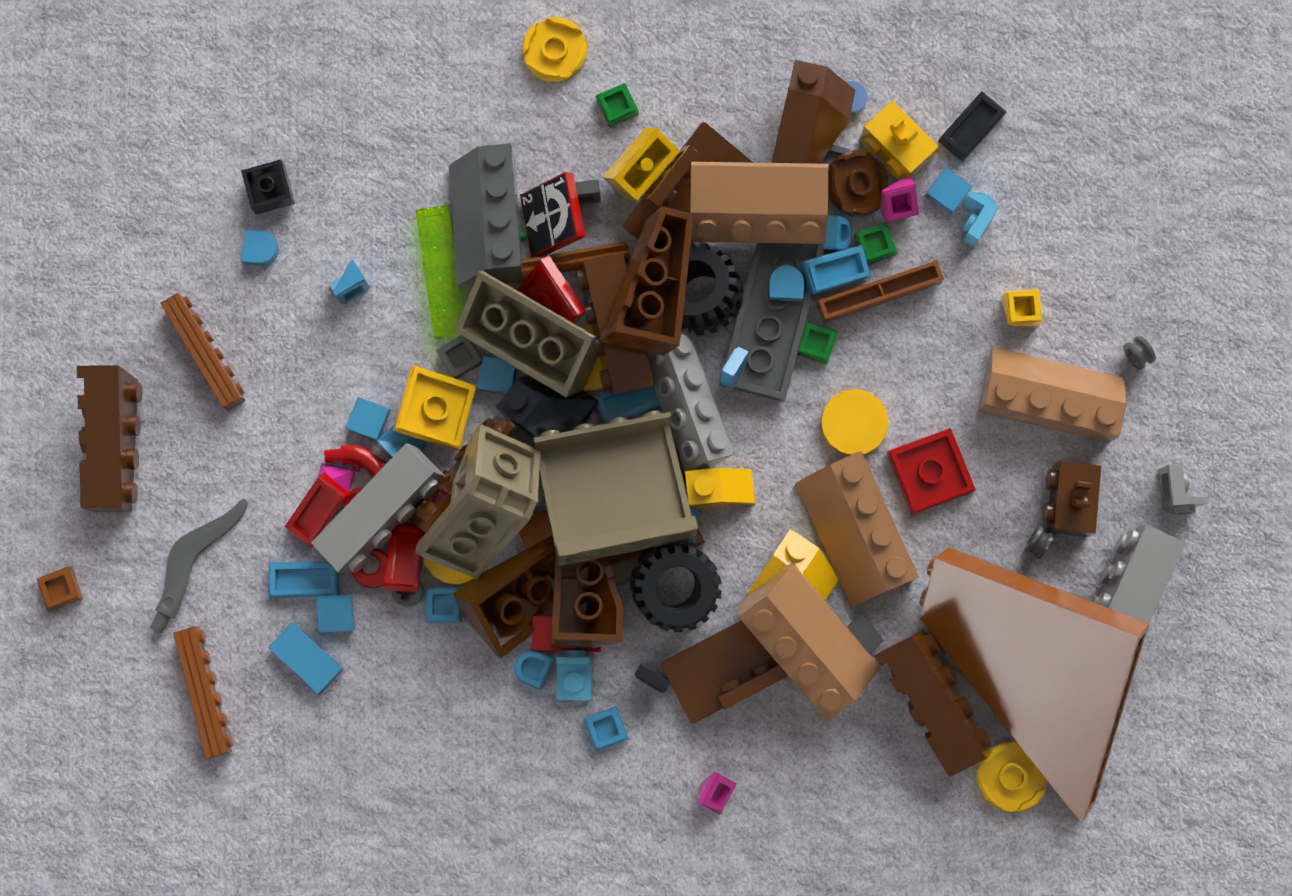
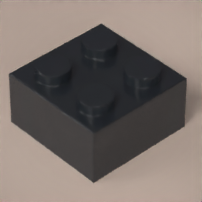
(268, 187)

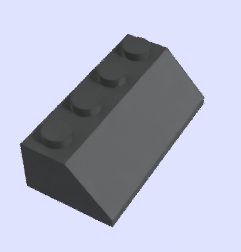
(486, 215)

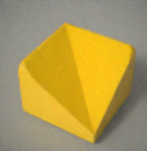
(1022, 307)

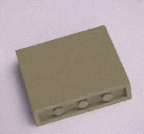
(614, 488)

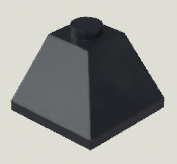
(539, 408)

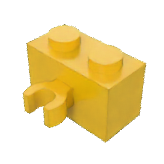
(898, 141)
(641, 164)

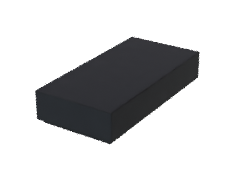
(972, 126)

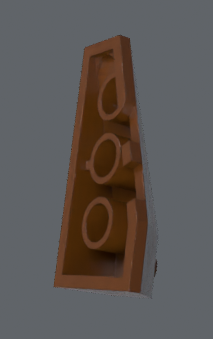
(813, 114)
(509, 595)
(586, 606)

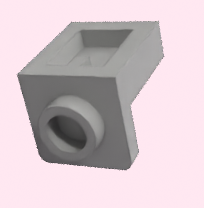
(1173, 488)

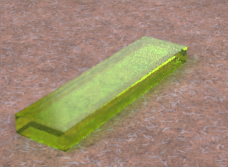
(440, 269)

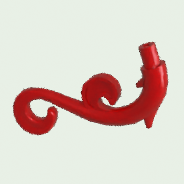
(361, 457)

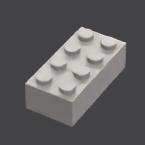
(1139, 572)

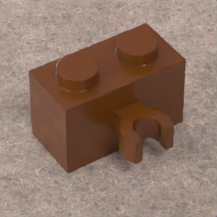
(1072, 498)

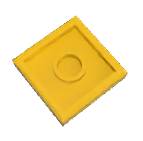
(434, 408)

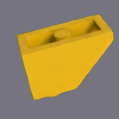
(719, 487)

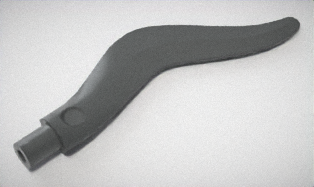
(182, 559)

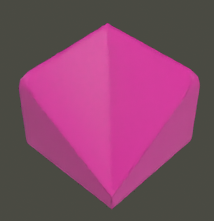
(899, 200)

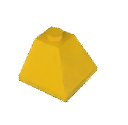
(807, 559)

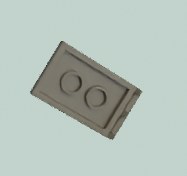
(488, 503)

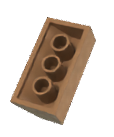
(759, 202)
(1053, 395)
(856, 529)
(808, 641)

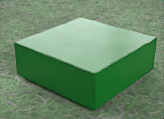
(617, 105)
(876, 243)
(817, 342)

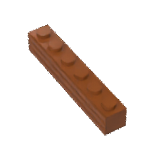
(880, 292)
(205, 355)
(202, 692)

